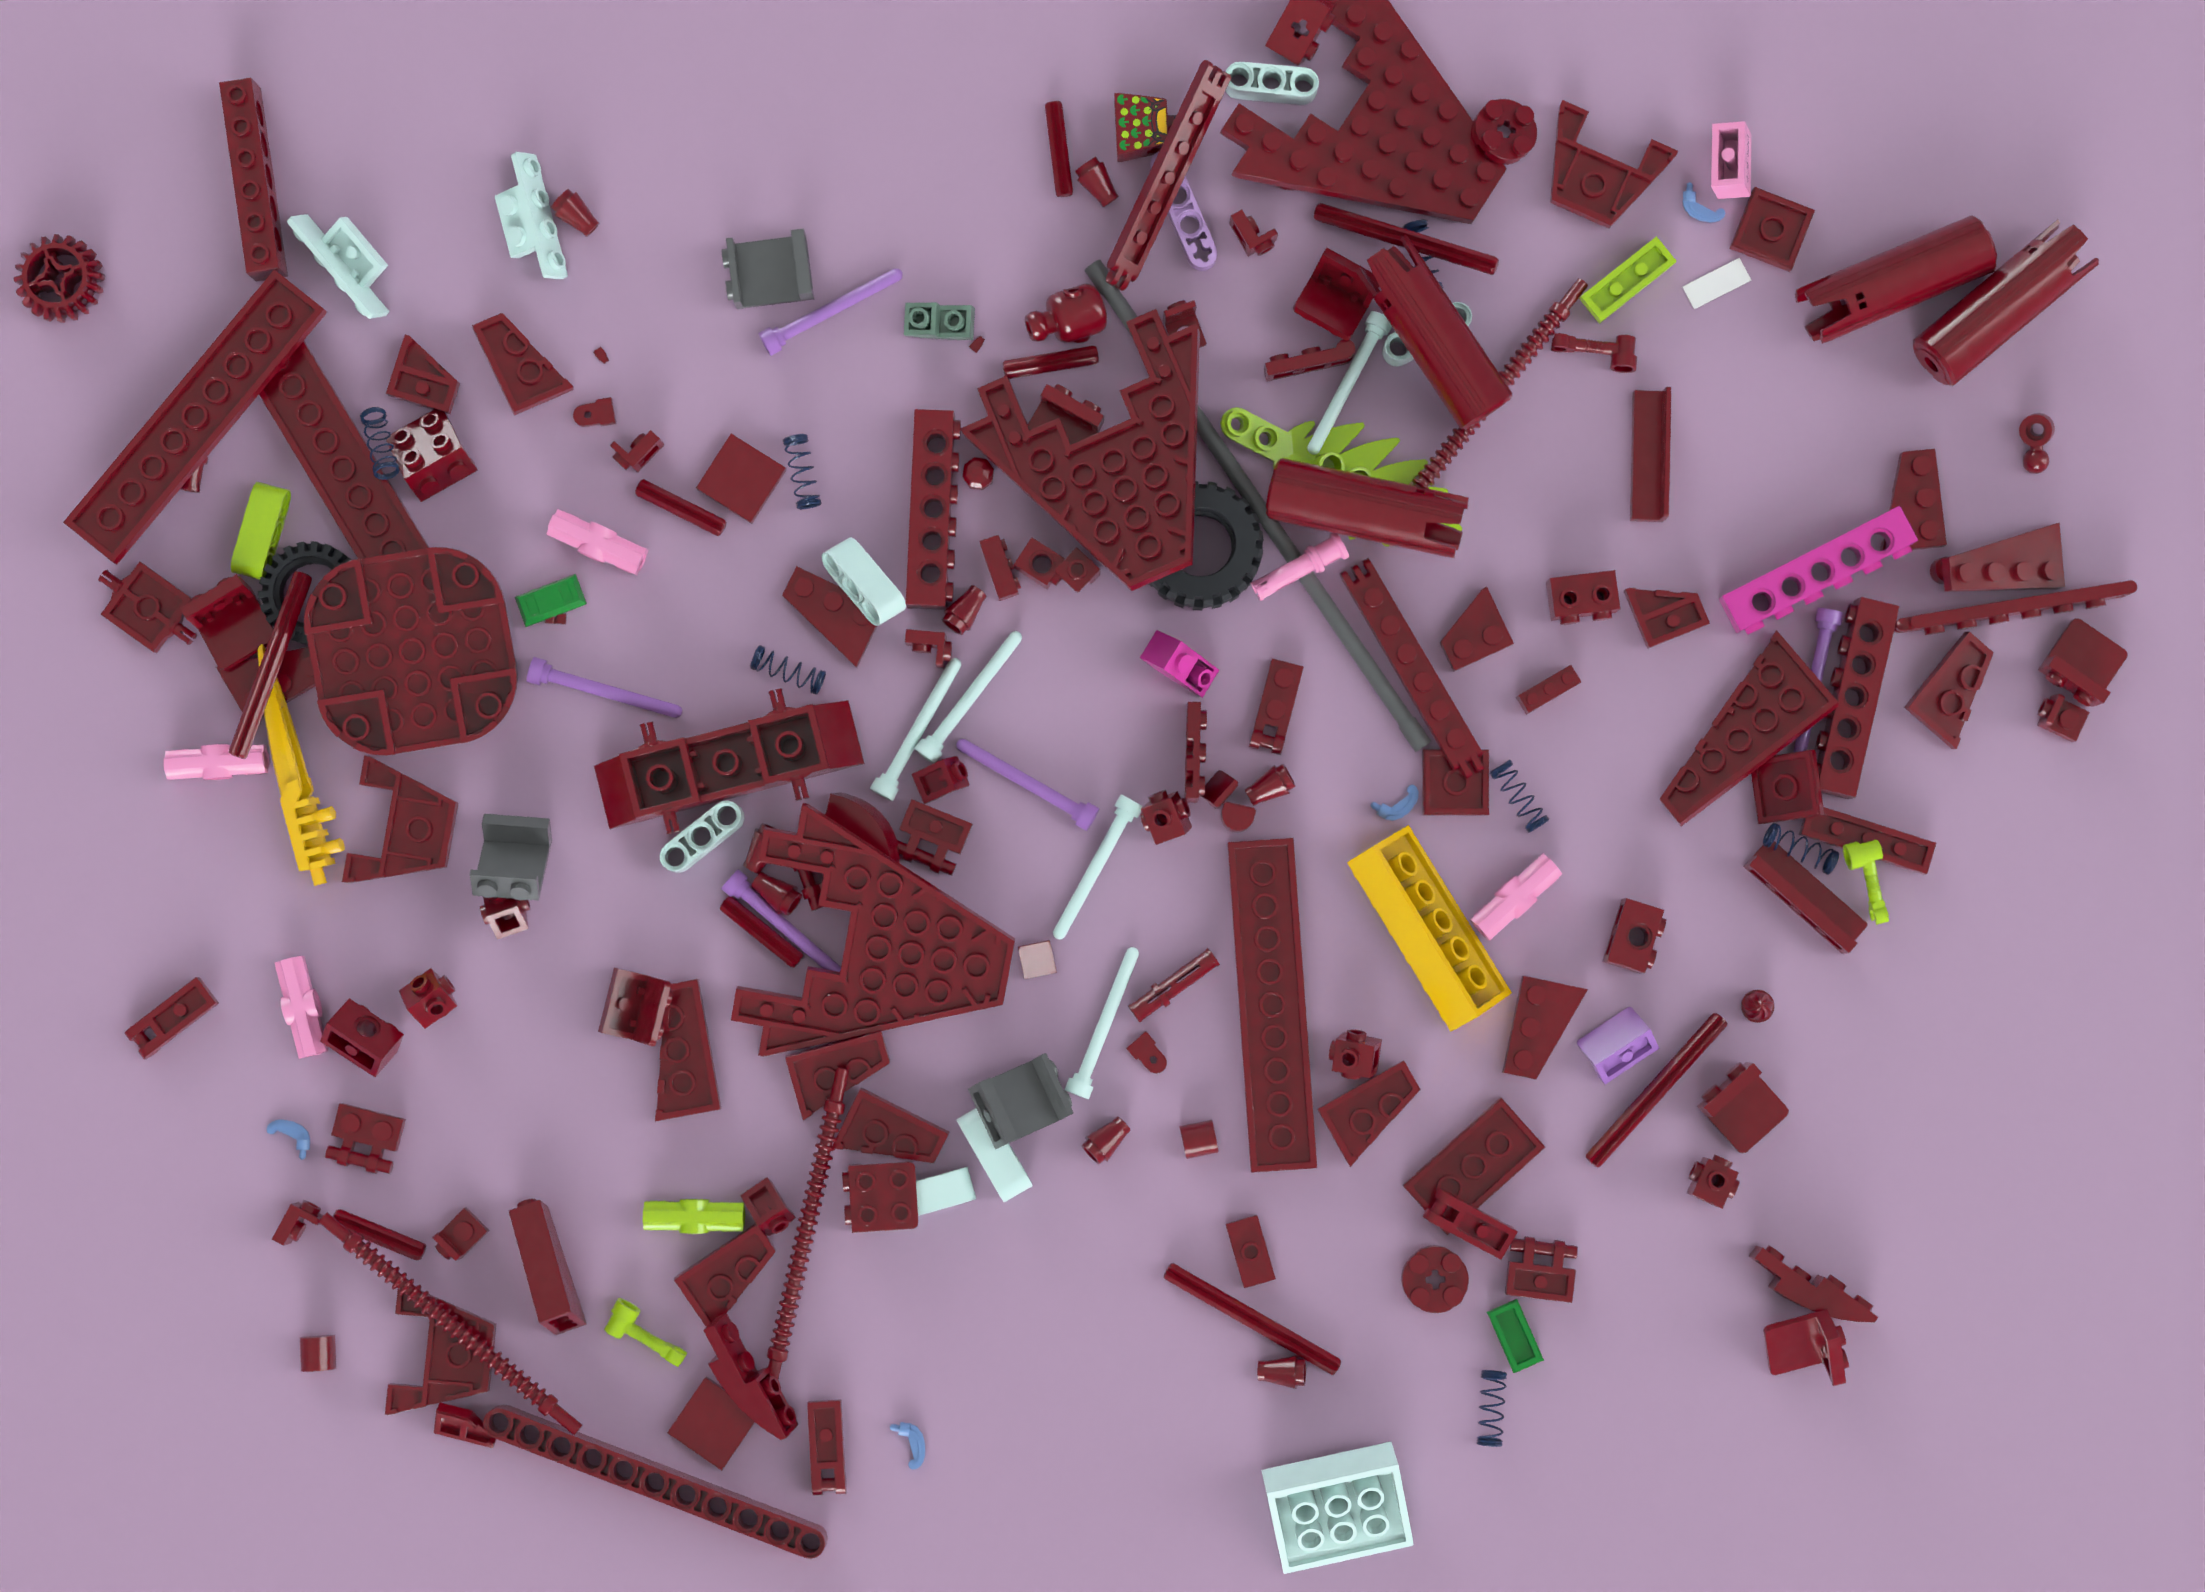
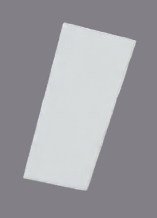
(1716, 283)

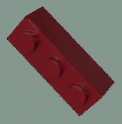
(1000, 567)
(1548, 689)

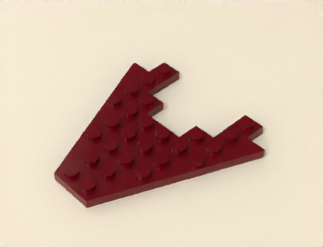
(1400, 144)
(1126, 487)
(906, 949)

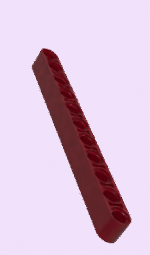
(639, 1483)

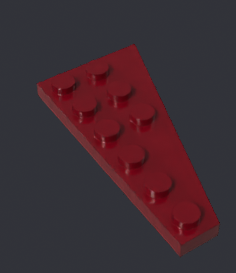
(1759, 720)

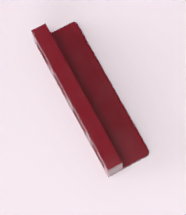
(1650, 455)
(1807, 897)

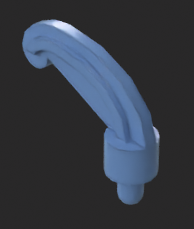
(1697, 210)
(1401, 808)
(293, 1130)
(916, 1442)

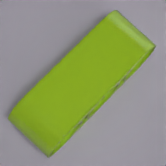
(260, 530)

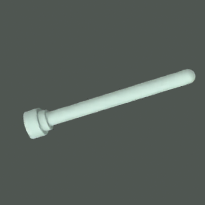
(1376, 328)
(931, 746)
(887, 783)
(1125, 811)
(1081, 1082)

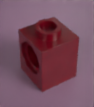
(1030, 553)

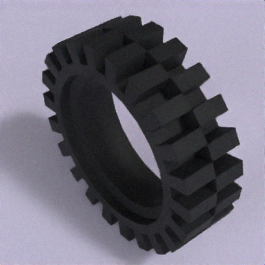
(282, 568)

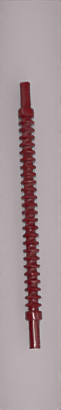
(1558, 313)
(833, 1108)
(354, 1243)

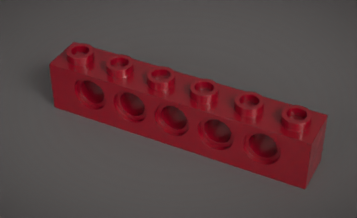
(253, 178)
(927, 426)
(1881, 620)

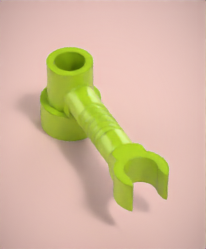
(1864, 856)
(623, 1322)

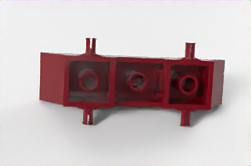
(728, 762)

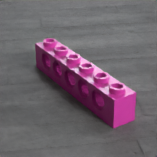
(1891, 526)

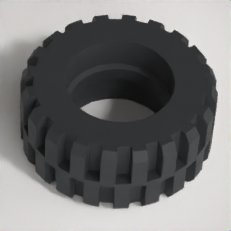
(1242, 564)

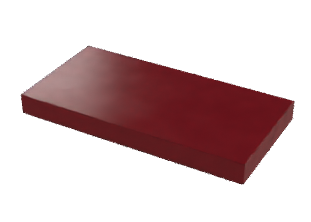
(1477, 1159)

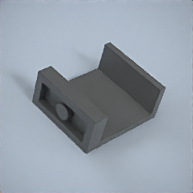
(768, 271)
(512, 857)
(1021, 1101)

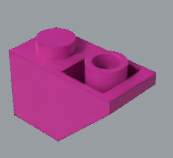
(1179, 663)

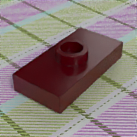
(1250, 1251)

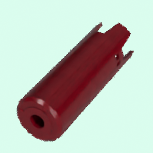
(1900, 278)
(2002, 305)
(1435, 335)
(1365, 507)

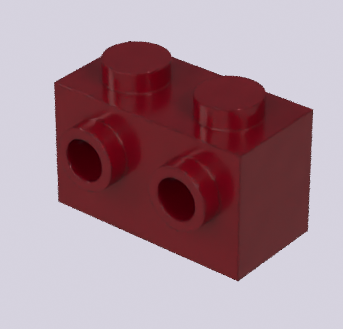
(1581, 592)

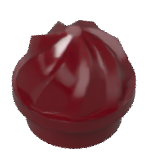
(1757, 1006)

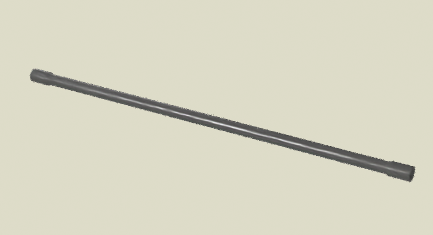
(1407, 723)

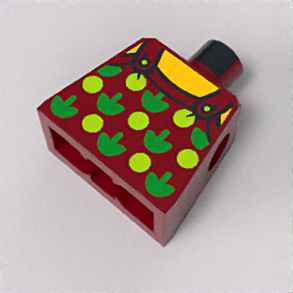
(1140, 125)

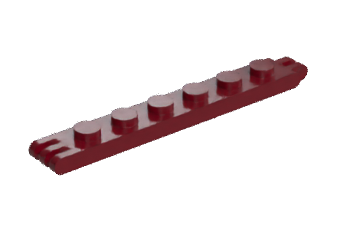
(1167, 174)
(2028, 608)
(1413, 668)

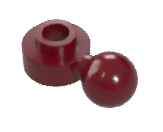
(2036, 459)

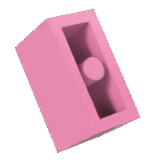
(1731, 160)

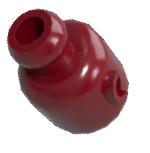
(1069, 315)

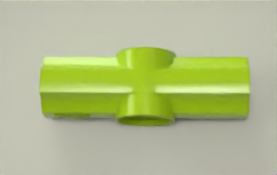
(694, 1216)

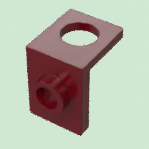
(1181, 315)

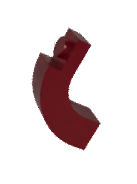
(864, 822)

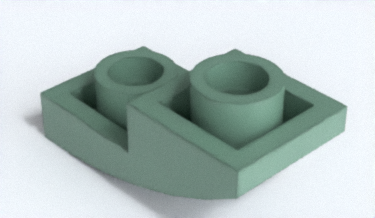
(939, 321)

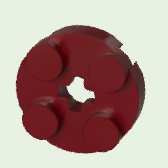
(1515, 117)
(1449, 1292)

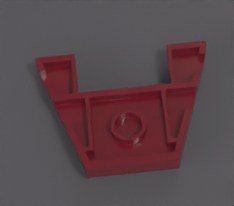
(1593, 182)
(416, 830)
(449, 1368)

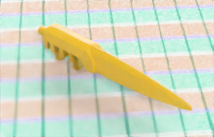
(296, 789)

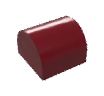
(1237, 817)
(1199, 1139)
(317, 1353)

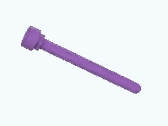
(775, 338)
(1827, 621)
(541, 672)
(1081, 813)
(740, 887)

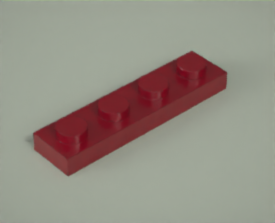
(1897, 847)

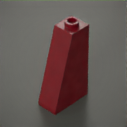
(546, 1268)

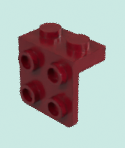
(1335, 295)
(1078, 418)
(430, 454)
(229, 621)
(2083, 663)
(635, 1007)
(1743, 1107)
(881, 1197)
(1805, 1343)

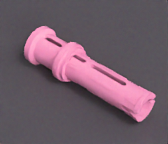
(1313, 559)

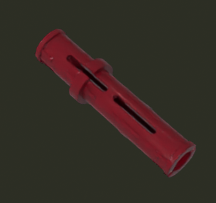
(1205, 961)

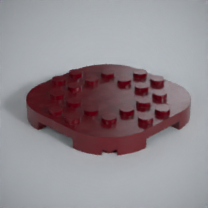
(411, 650)

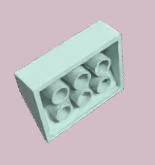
(1337, 1507)

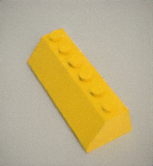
(1429, 928)

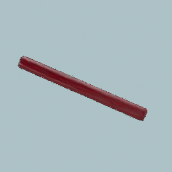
(1392, 234)
(270, 665)
(1656, 1090)
(1252, 1319)

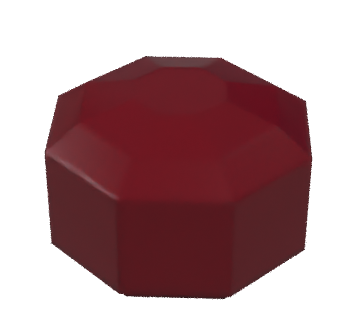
(978, 473)

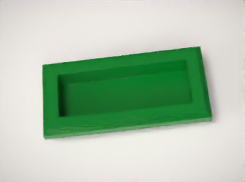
(550, 600)
(1515, 1336)

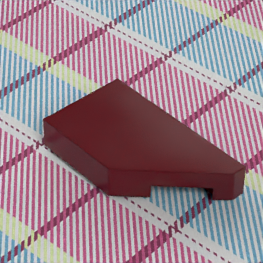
(461, 1425)

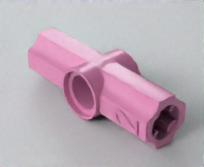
(597, 542)
(214, 762)
(1516, 896)
(301, 1006)

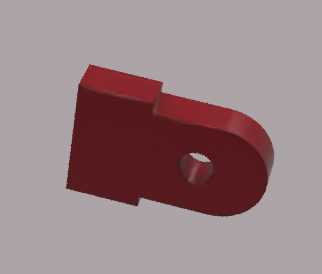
(601, 413)
(1143, 1049)

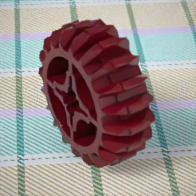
(34, 284)

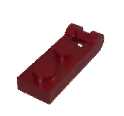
(1310, 360)
(1276, 705)
(172, 1017)
(1471, 1224)
(826, 1446)

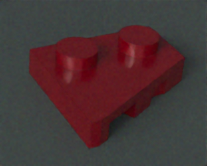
(421, 379)
(1665, 614)
(1476, 633)

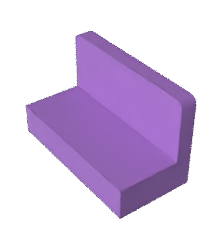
(1618, 1044)

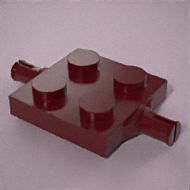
(146, 607)

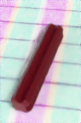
(1059, 149)
(1051, 362)
(680, 507)
(761, 931)
(381, 1235)

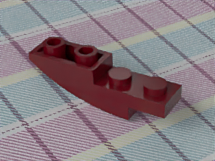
(1815, 1296)
(752, 1390)

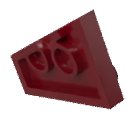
(519, 368)
(1919, 496)
(830, 613)
(293, 676)
(1948, 692)
(1194, 752)
(1538, 1023)
(815, 1068)
(1366, 1110)
(887, 1129)
(725, 1273)

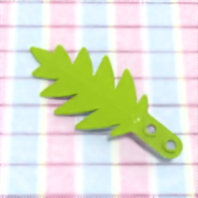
(1294, 446)

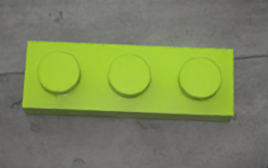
(1627, 280)

